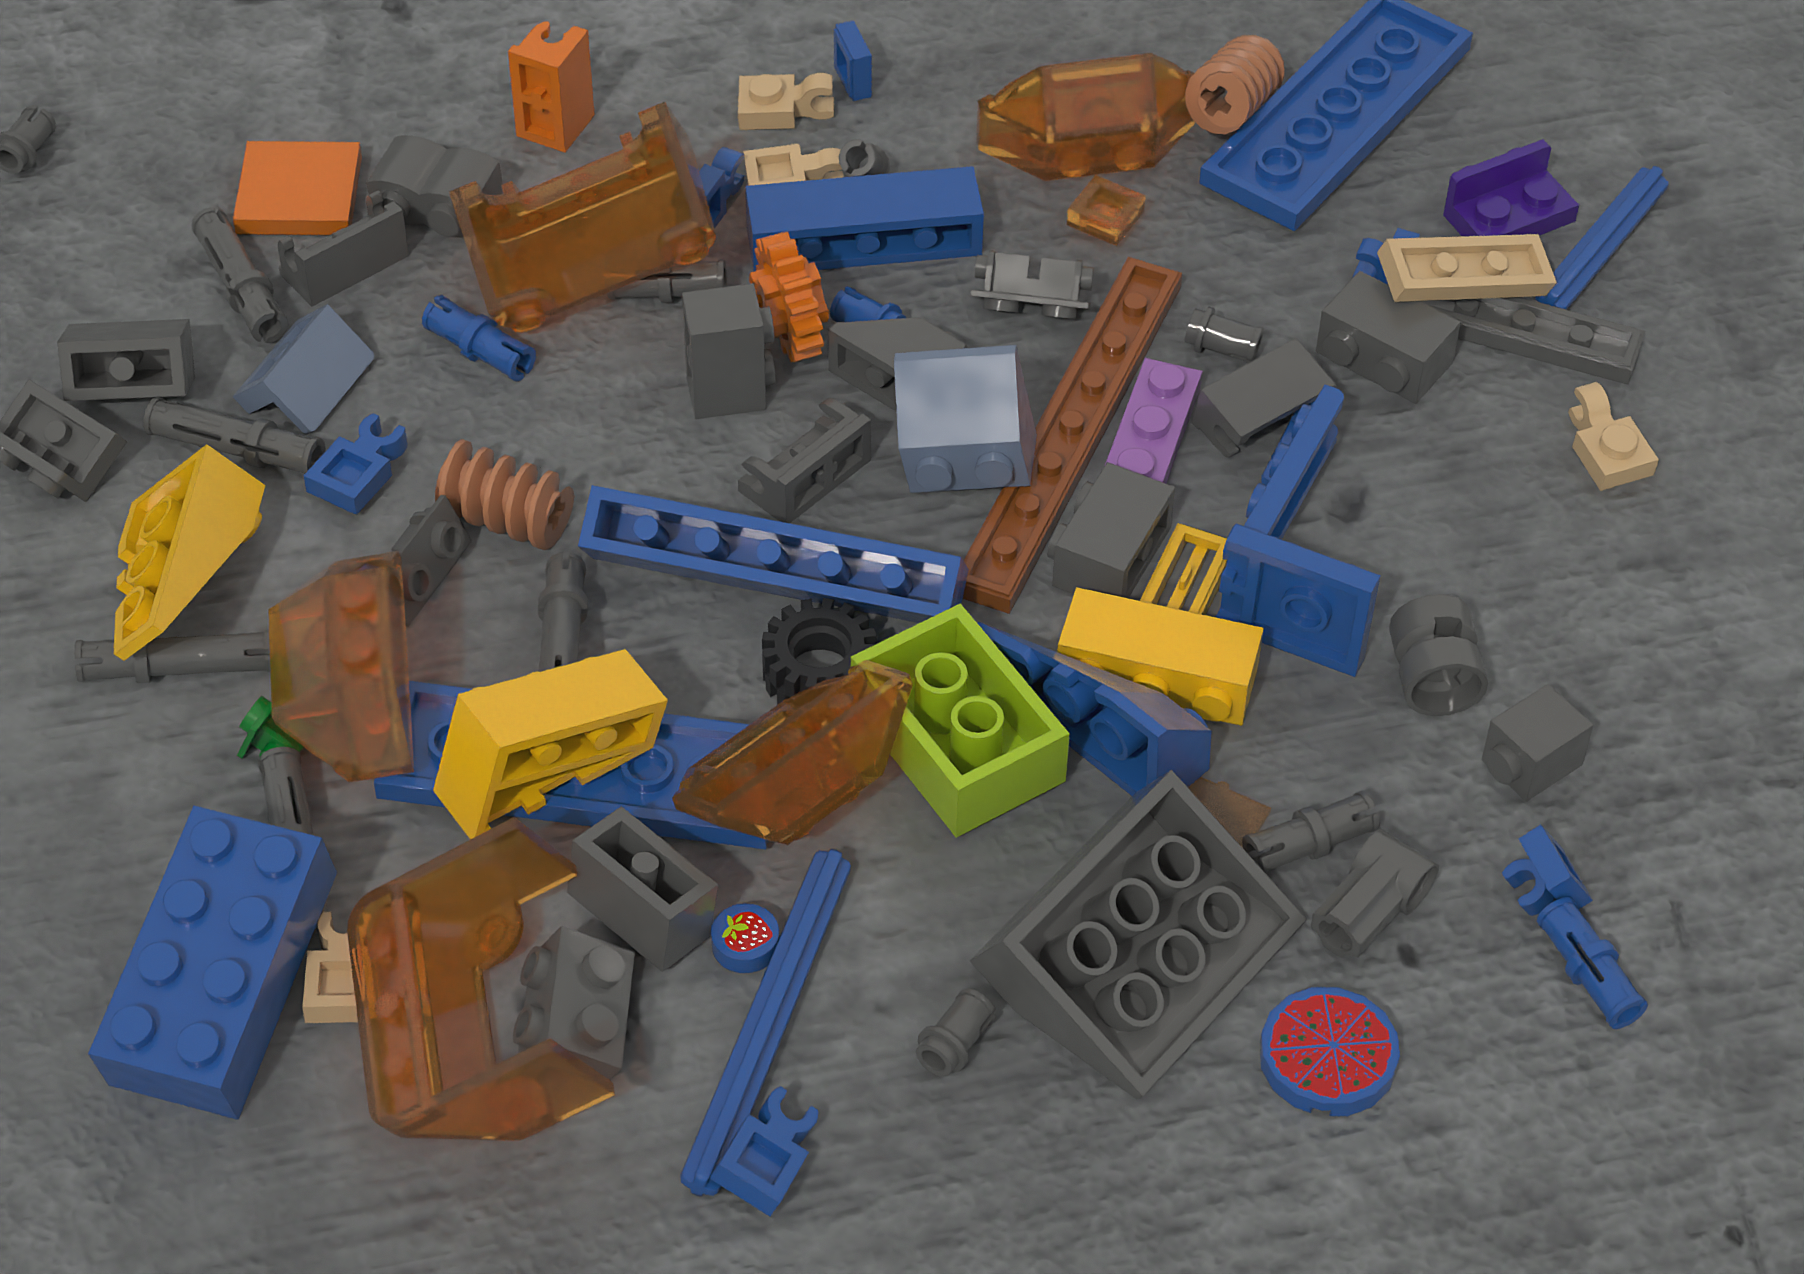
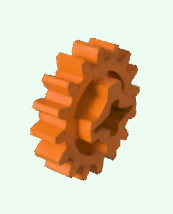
(793, 294)

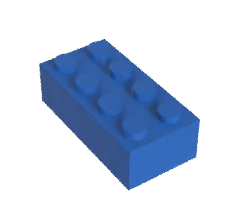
(214, 962)

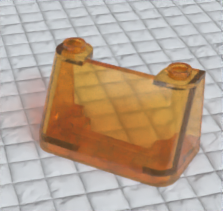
(588, 226)

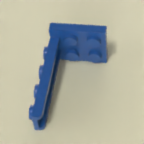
(1295, 594)

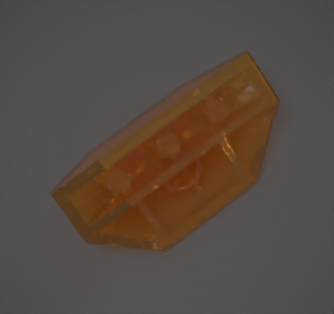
(1087, 117)
(345, 667)
(801, 756)

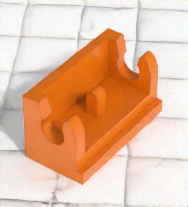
(552, 86)

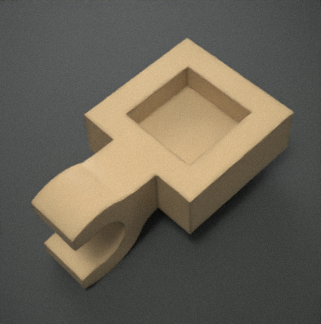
(775, 100)
(788, 165)
(1609, 448)

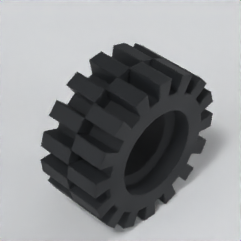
(810, 631)

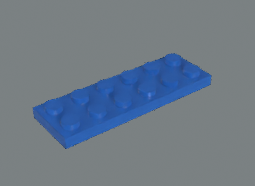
(1335, 110)
(640, 785)

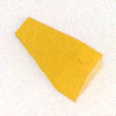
(179, 540)

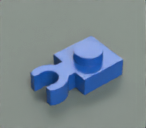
(721, 181)
(356, 471)
(765, 1155)

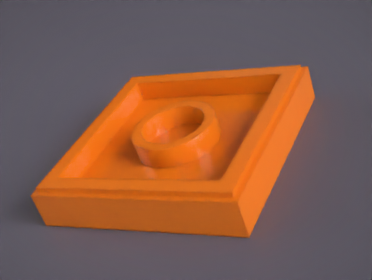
(297, 187)

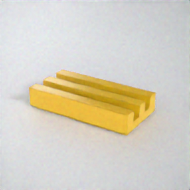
(1204, 542)

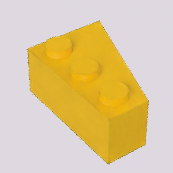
(541, 731)

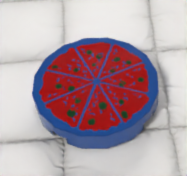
(1329, 1051)

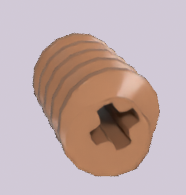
(1234, 83)
(504, 499)

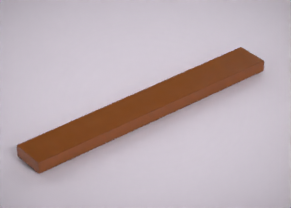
(1069, 433)

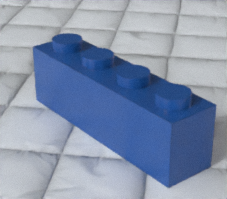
(872, 217)

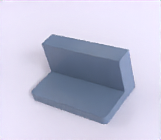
(308, 370)

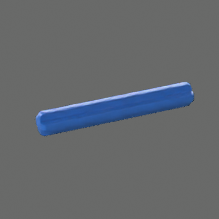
(1605, 236)

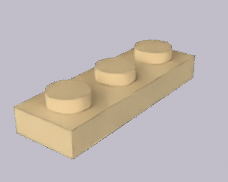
(1466, 267)

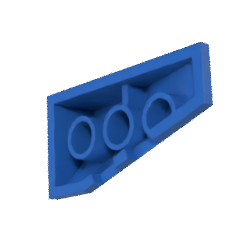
(1112, 721)

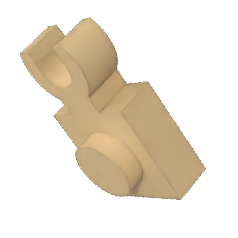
(329, 978)

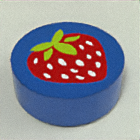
(744, 937)

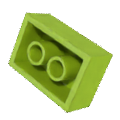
(972, 724)

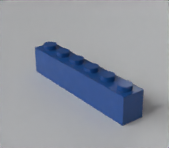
(770, 556)

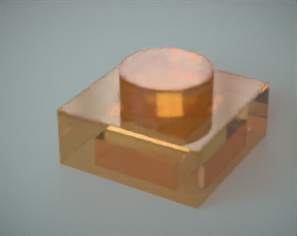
(1106, 210)

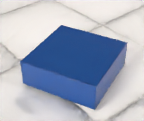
(852, 61)

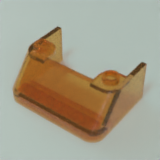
(424, 1002)

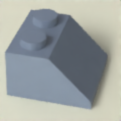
(964, 419)

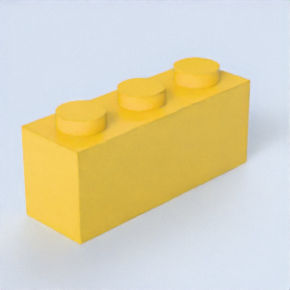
(1181, 653)

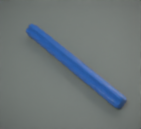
(767, 1018)

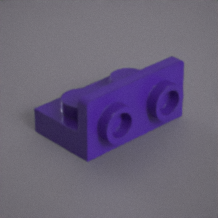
(1509, 195)

